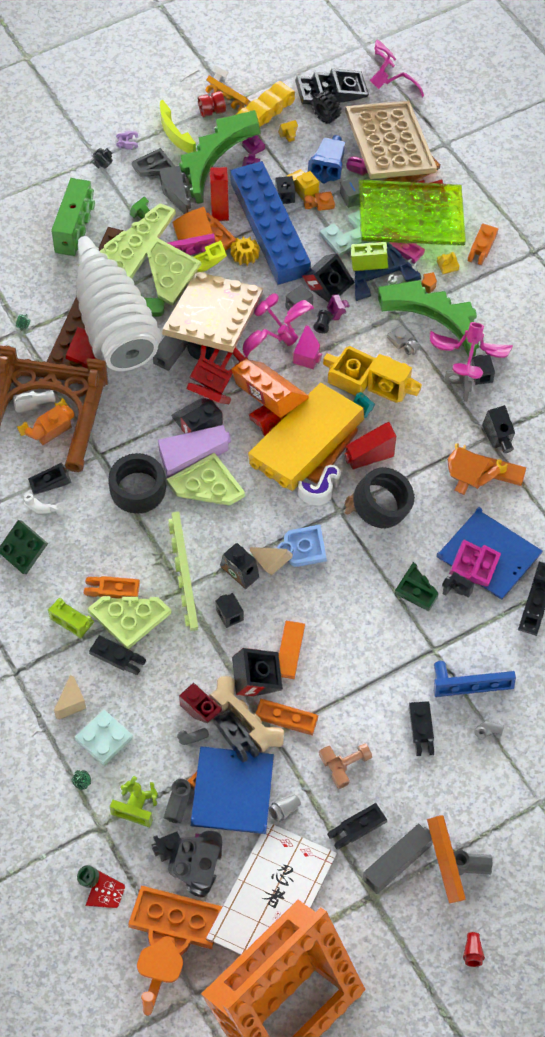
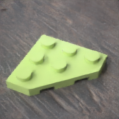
(170, 270)
(207, 482)
(129, 617)

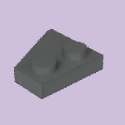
(151, 163)

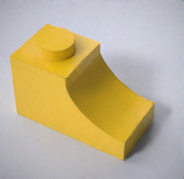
(305, 183)

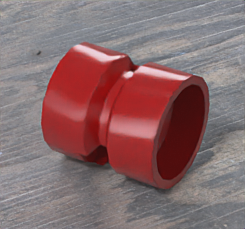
(211, 104)

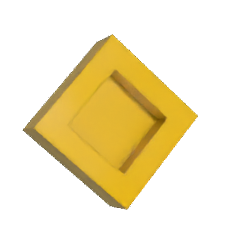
(288, 130)
(448, 263)

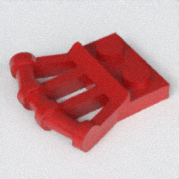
(211, 374)

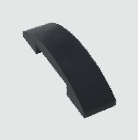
(535, 603)

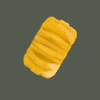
(245, 250)

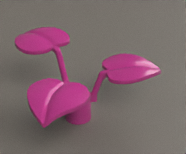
(381, 76)
(285, 332)
(474, 335)

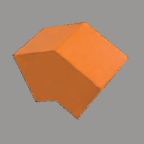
(429, 282)

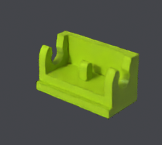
(369, 256)
(70, 618)

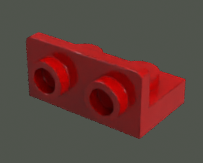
(265, 419)

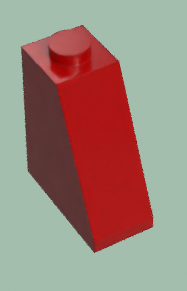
(219, 193)
(371, 447)

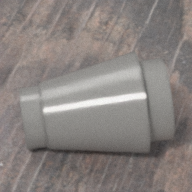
(284, 807)

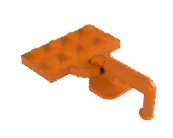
(172, 927)

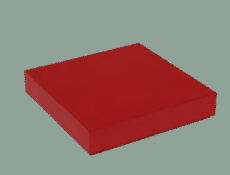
(209, 393)

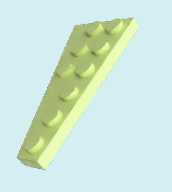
(131, 246)
(181, 566)

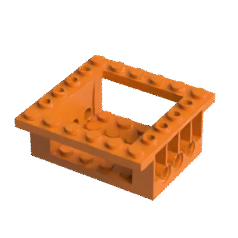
(276, 967)

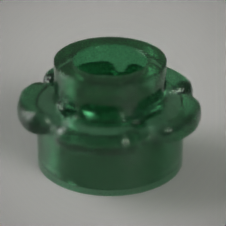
(23, 322)
(81, 779)

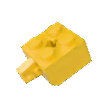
(349, 370)
(392, 379)

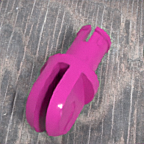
(356, 165)

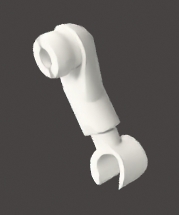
(399, 278)
(40, 508)

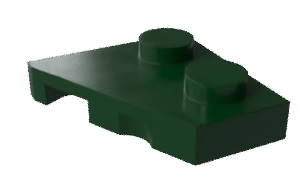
(417, 589)

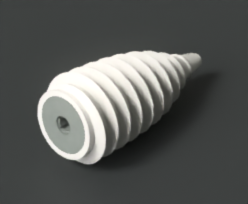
(114, 311)

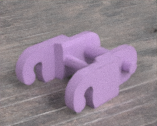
(126, 136)

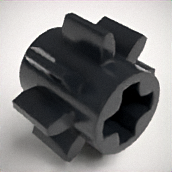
(102, 158)

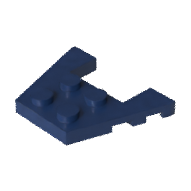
(395, 263)

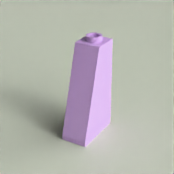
(189, 448)

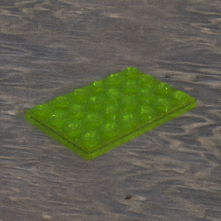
(411, 212)

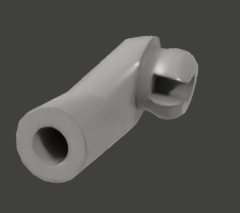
(487, 728)

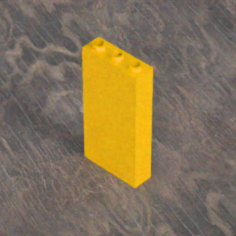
(306, 437)

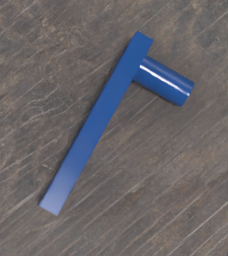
(470, 684)

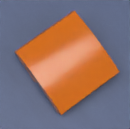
(192, 224)

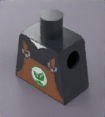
(237, 562)

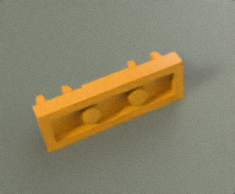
(228, 93)

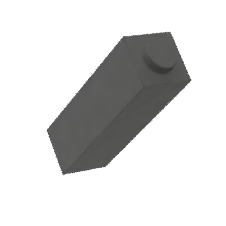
(168, 352)
(397, 858)

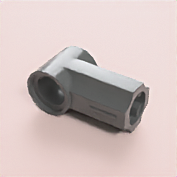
(177, 802)
(474, 863)

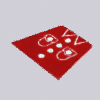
(106, 892)

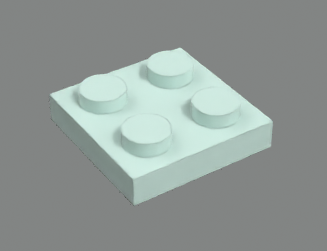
(103, 737)

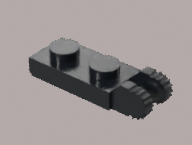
(116, 655)
(421, 726)
(236, 735)
(358, 825)

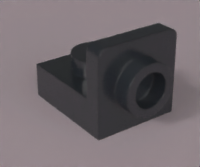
(459, 584)
(164, 845)

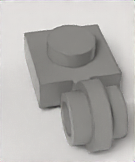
(401, 337)

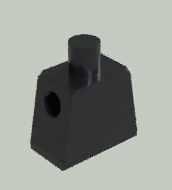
(499, 428)

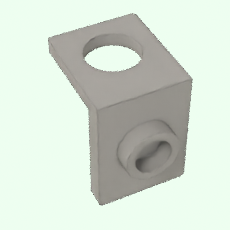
(467, 385)

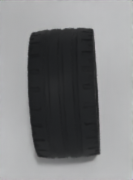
(132, 464)
(396, 484)

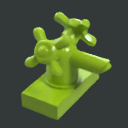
(133, 809)

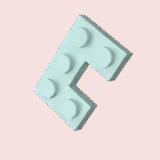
(340, 242)

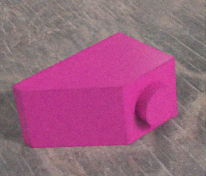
(307, 350)

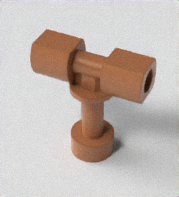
(338, 764)

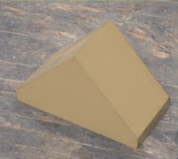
(271, 558)
(70, 701)

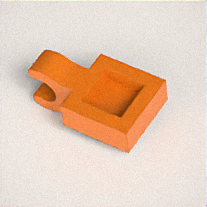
(322, 201)

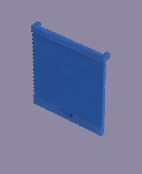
(514, 550)
(232, 792)

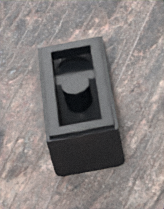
(50, 479)

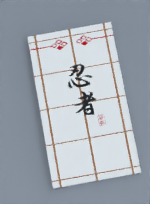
(273, 879)

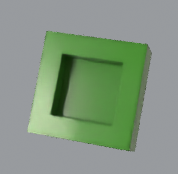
(140, 208)

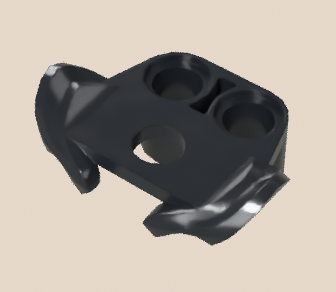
(197, 880)

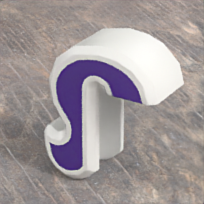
(323, 492)

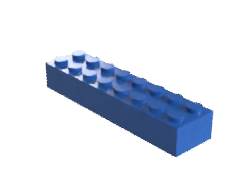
(270, 222)

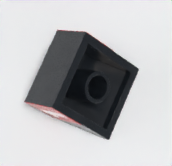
(328, 277)
(199, 416)
(256, 672)

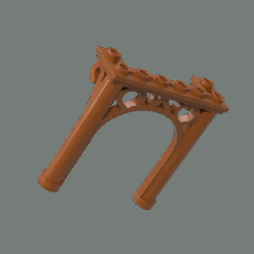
(92, 379)

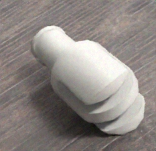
(31, 400)

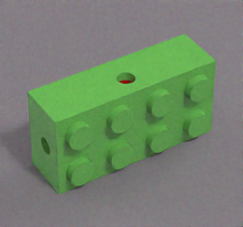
(73, 216)

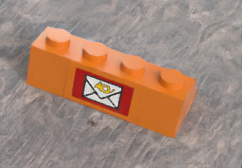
(268, 387)

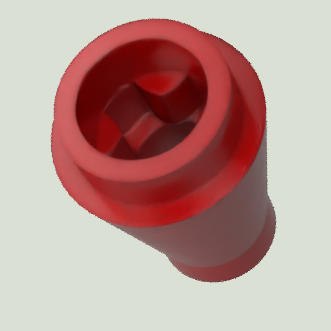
(473, 951)

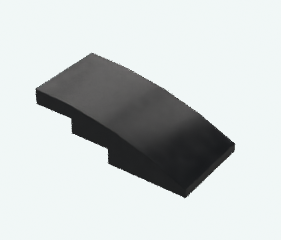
(343, 84)

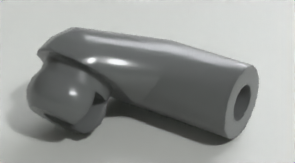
(185, 738)

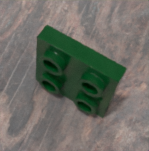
(22, 547)

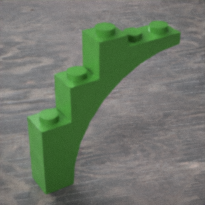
(211, 147)
(436, 305)

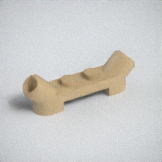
(261, 736)

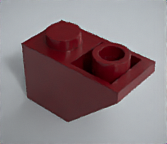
(198, 704)

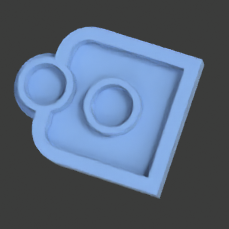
(305, 545)

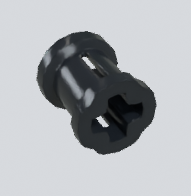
(323, 321)

